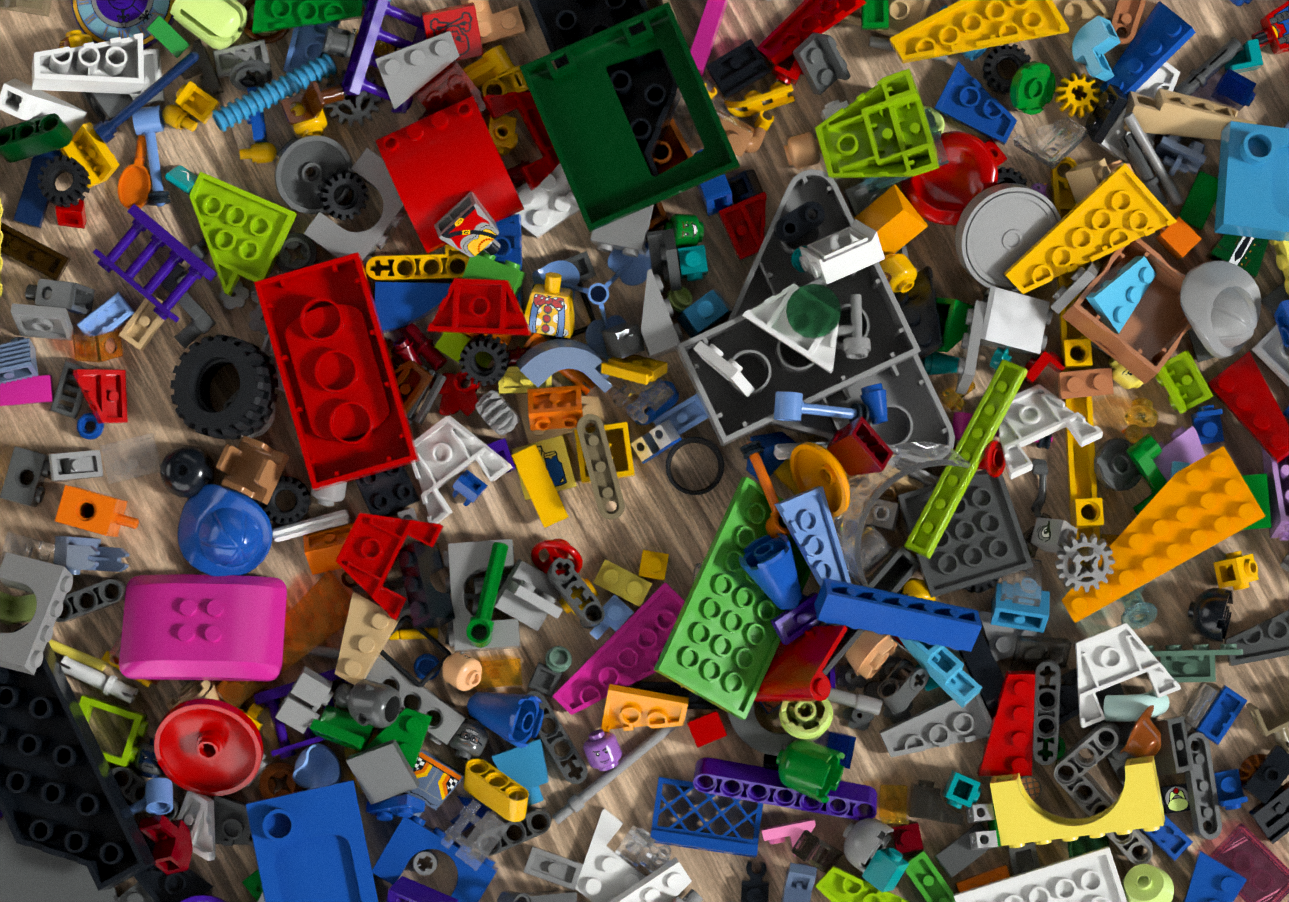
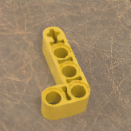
(418, 266)

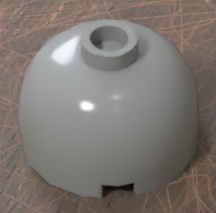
(864, 841)

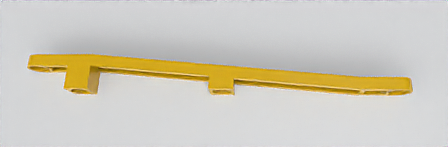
(1080, 460)

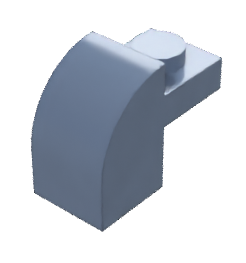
(798, 883)

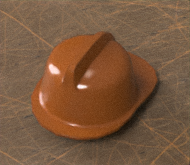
(1144, 737)

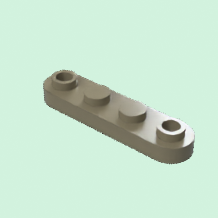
(600, 466)

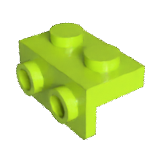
(1183, 382)

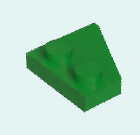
(408, 731)

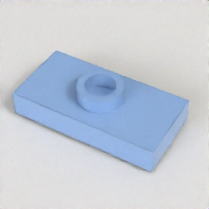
(107, 316)

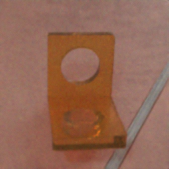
(92, 347)

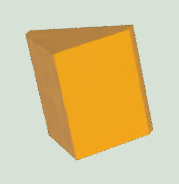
(893, 220)

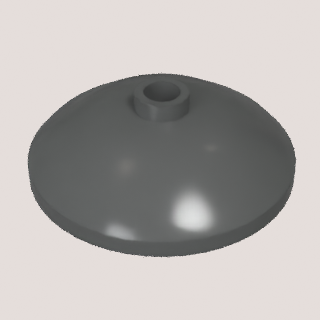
(290, 171)

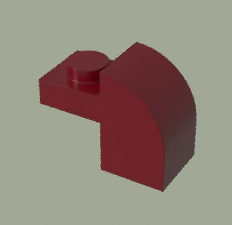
(172, 843)

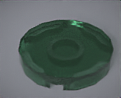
(813, 311)

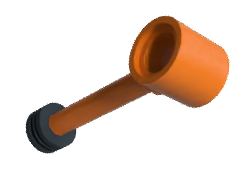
(752, 450)

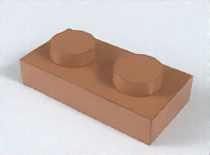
(1085, 383)

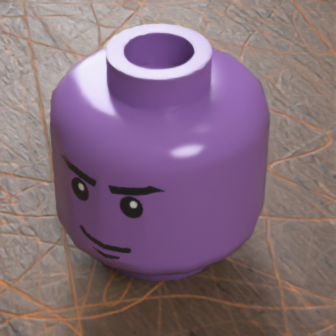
(602, 750)

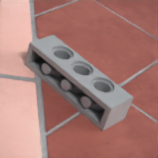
(450, 717)

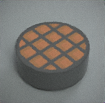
(1032, 786)

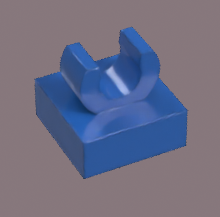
(469, 487)

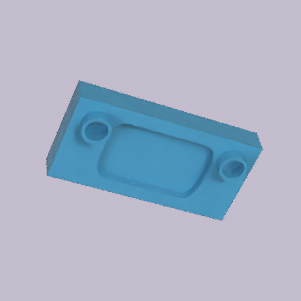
(1253, 182)

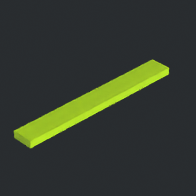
(971, 447)

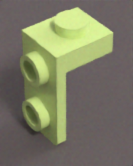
(17, 609)

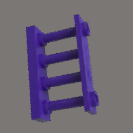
(363, 55)
(177, 255)
(271, 700)

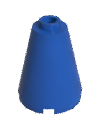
(774, 570)
(508, 715)

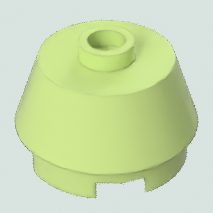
(806, 718)
(1147, 884)

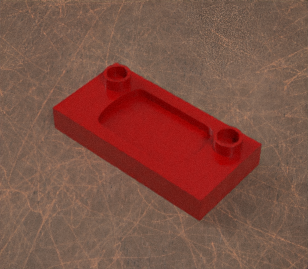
(336, 371)

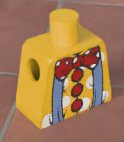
(551, 308)

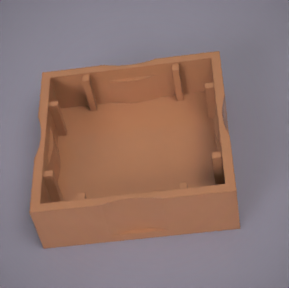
(1153, 326)

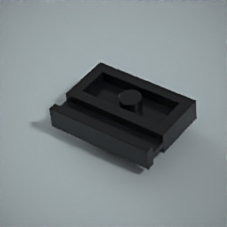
(738, 69)
(1274, 815)

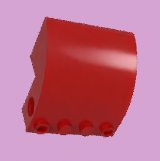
(441, 162)

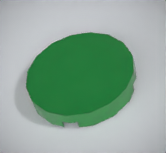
(1032, 87)

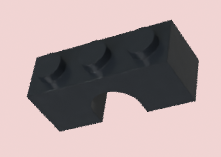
(426, 604)

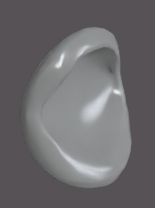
(1221, 306)

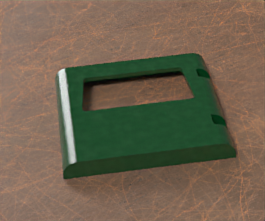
(594, 133)

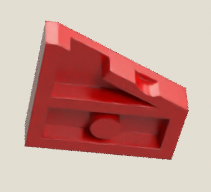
(745, 225)

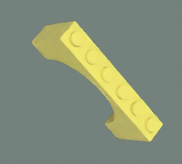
(1025, 821)

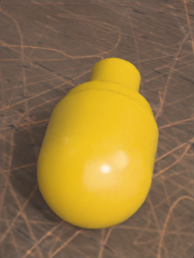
(178, 118)
(259, 152)

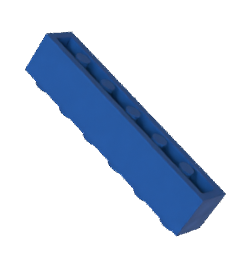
(897, 615)

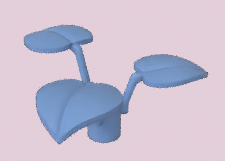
(629, 269)

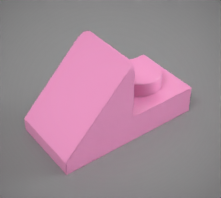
(777, 833)

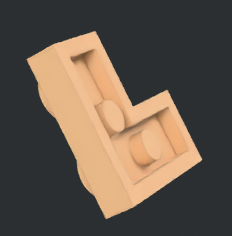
(498, 25)

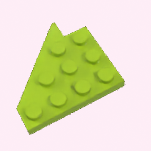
(239, 229)

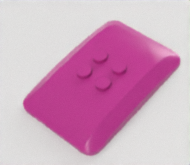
(203, 628)

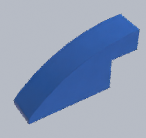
(406, 302)

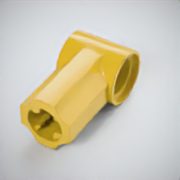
(491, 65)

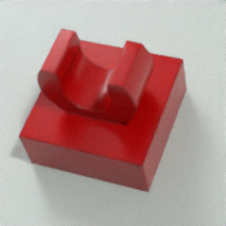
(72, 216)

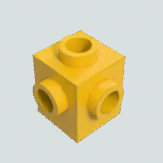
(503, 133)
(1236, 570)

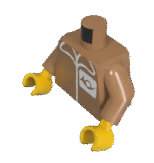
(741, 135)

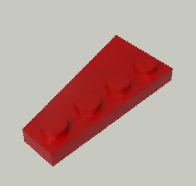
(807, 18)

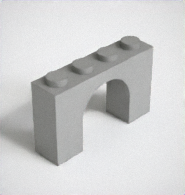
(343, 242)
(464, 563)
(50, 584)

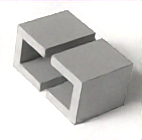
(304, 700)

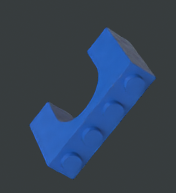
(415, 836)

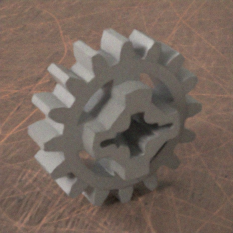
(1091, 570)

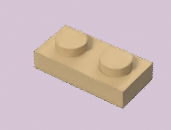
(142, 325)

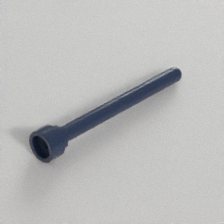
(107, 128)

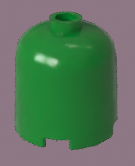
(810, 768)

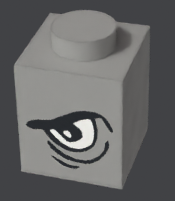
(1050, 533)

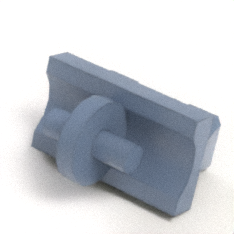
(1179, 156)

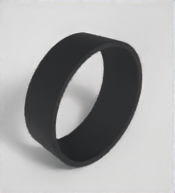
(700, 440)

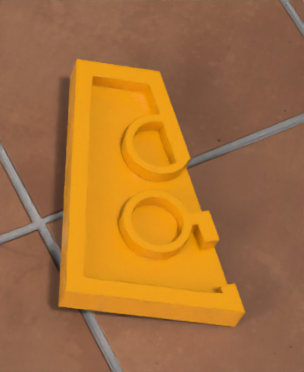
(636, 708)

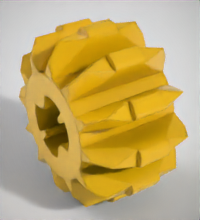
(1068, 98)

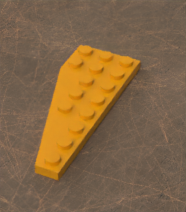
(1181, 521)

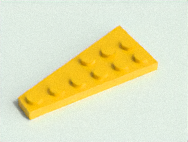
(976, 26)
(1101, 223)

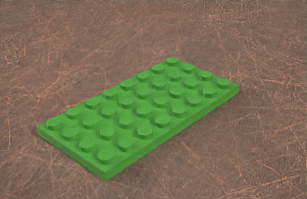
(725, 627)

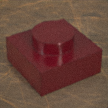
(907, 837)

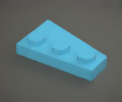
(1121, 295)

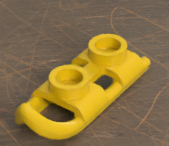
(753, 100)

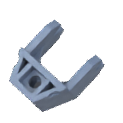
(87, 554)

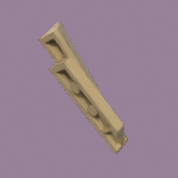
(1180, 115)

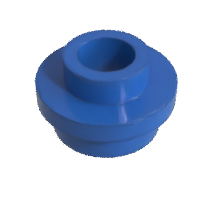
(82, 427)

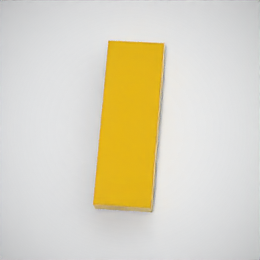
(540, 486)

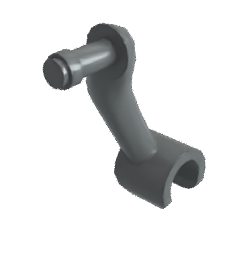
(1040, 468)

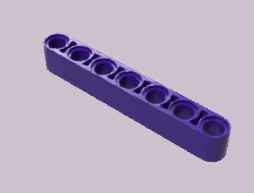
(765, 787)

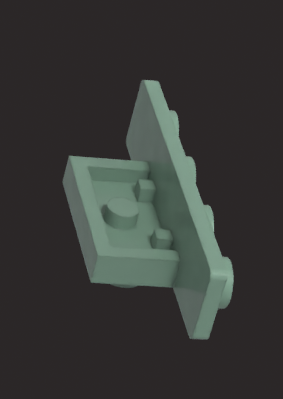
(1194, 664)

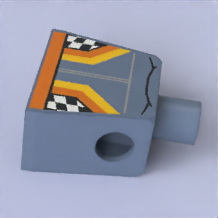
(435, 779)

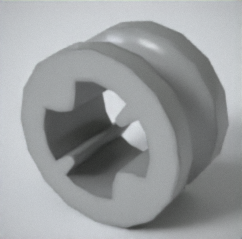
(422, 855)

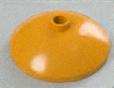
(816, 466)

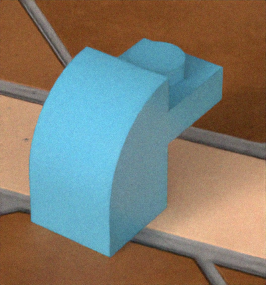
(1092, 43)

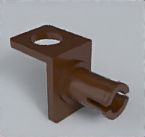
(312, 101)

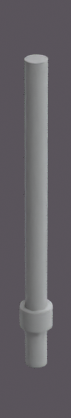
(577, 802)

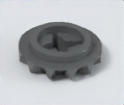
(242, 80)
(292, 242)

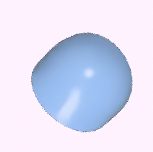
(316, 767)

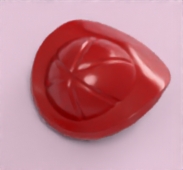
(947, 190)

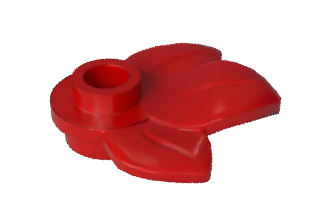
(457, 397)

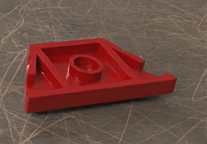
(480, 308)

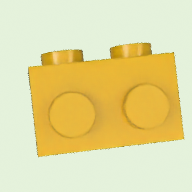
(92, 154)

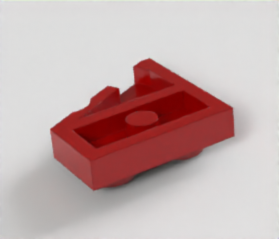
(104, 393)

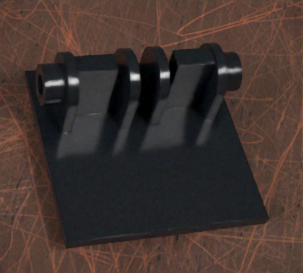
(387, 491)

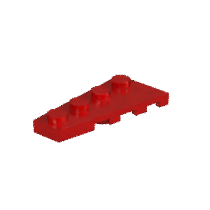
(1253, 405)
(1011, 733)

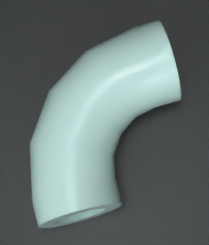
(1130, 707)

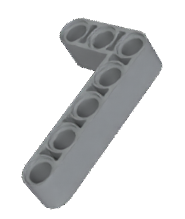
(1098, 796)

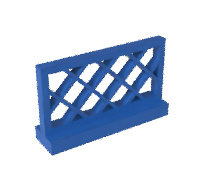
(701, 840)

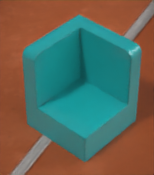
(1248, 59)

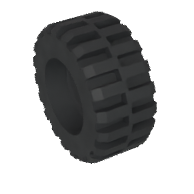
(194, 381)

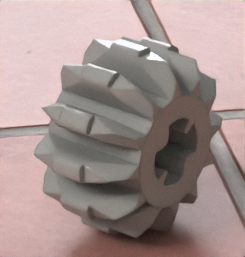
(497, 412)

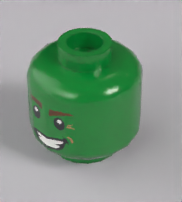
(686, 228)

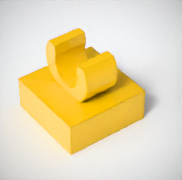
(253, 713)

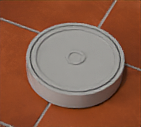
(1001, 228)

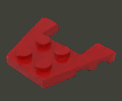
(523, 101)
(373, 550)

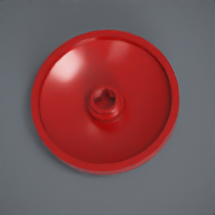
(208, 747)

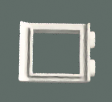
(842, 253)

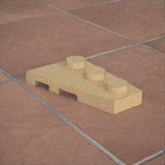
(363, 638)

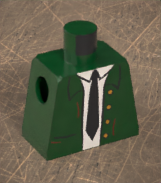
(1241, 251)

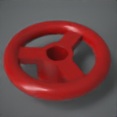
(556, 549)

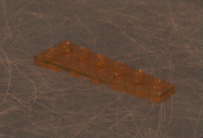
(307, 625)

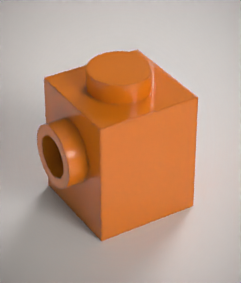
(1178, 238)

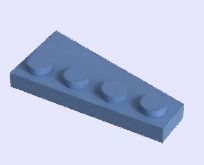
(814, 532)

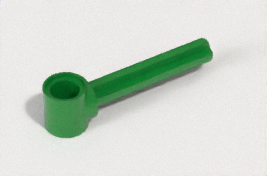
(488, 595)

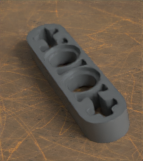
(1050, 712)
(557, 735)

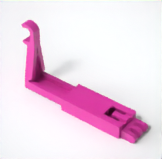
(707, 33)

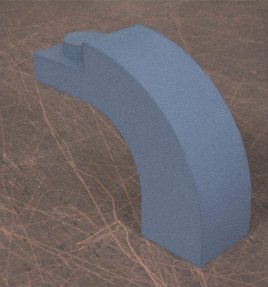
(562, 354)

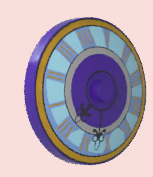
(119, 18)

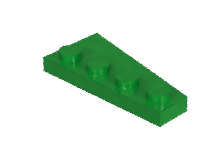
(286, 14)

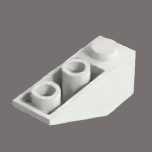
(26, 104)

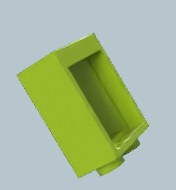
(138, 728)

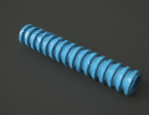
(274, 92)

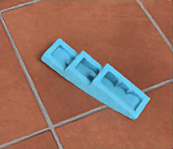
(944, 669)

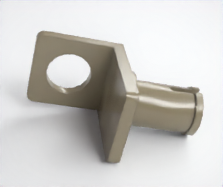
(1276, 726)

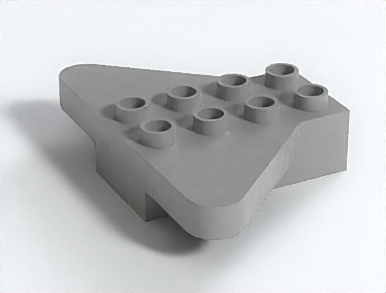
(773, 366)

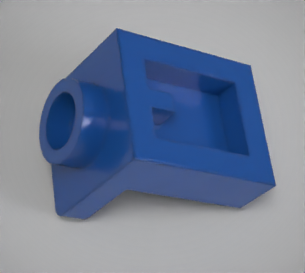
(1208, 424)
(1229, 789)

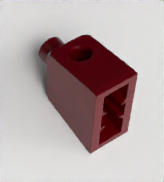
(859, 448)

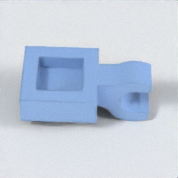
(615, 616)

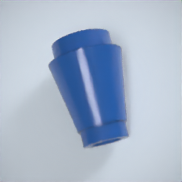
(875, 398)

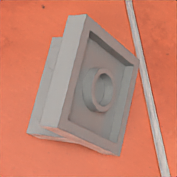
(528, 596)

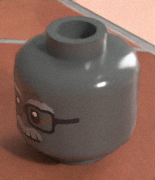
(469, 740)

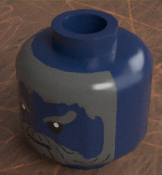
(147, 762)

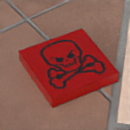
(462, 24)

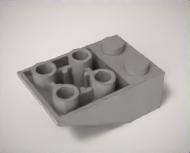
(656, 327)

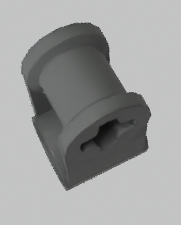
(338, 42)
(900, 685)

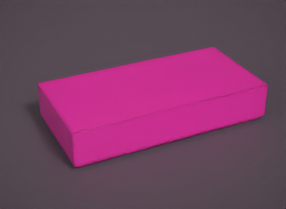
(27, 391)

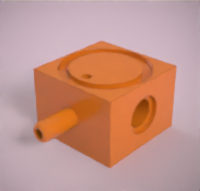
(107, 514)

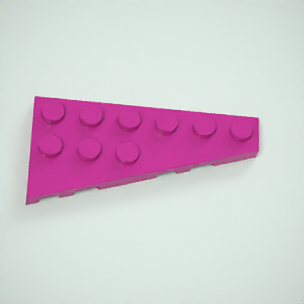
(626, 655)

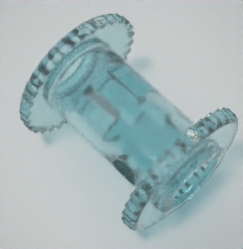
(1135, 605)

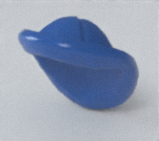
(223, 532)

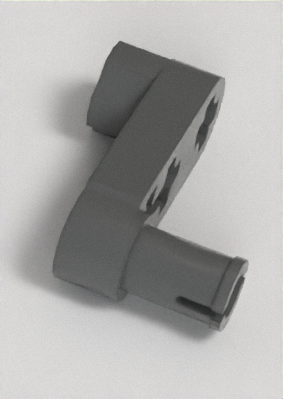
(200, 322)
(571, 579)

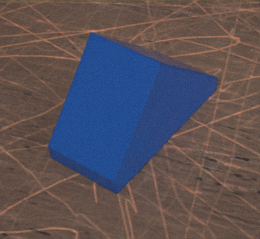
(768, 442)

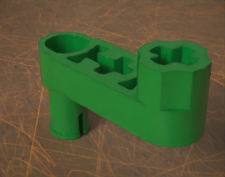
(1142, 455)

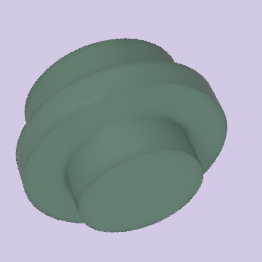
(558, 659)

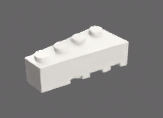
(96, 67)

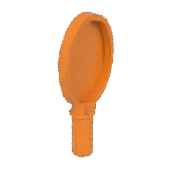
(136, 179)

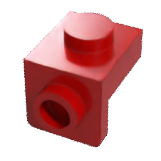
(785, 76)
(1036, 366)

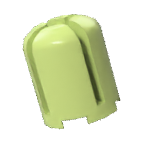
(213, 21)

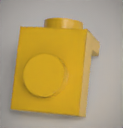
(196, 101)

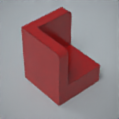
(706, 729)

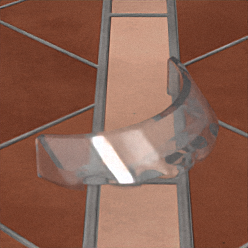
(867, 489)

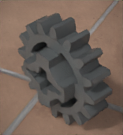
(358, 113)

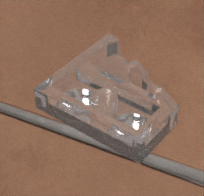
(1052, 141)

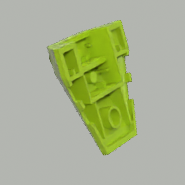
(880, 133)

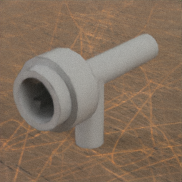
(855, 346)

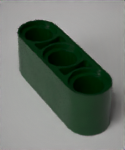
(34, 137)

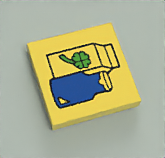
(556, 461)

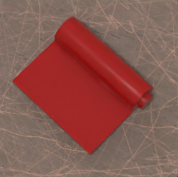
(798, 667)

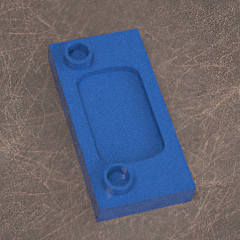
(312, 846)

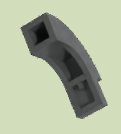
(757, 736)

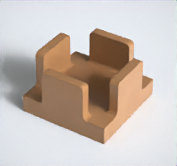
(252, 468)

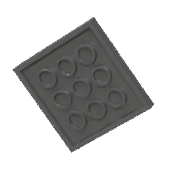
(979, 541)

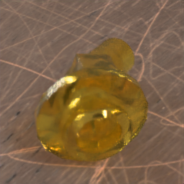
(954, 400)

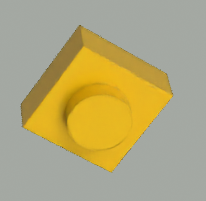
(653, 565)

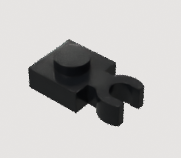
(755, 889)

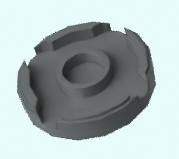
(1115, 467)

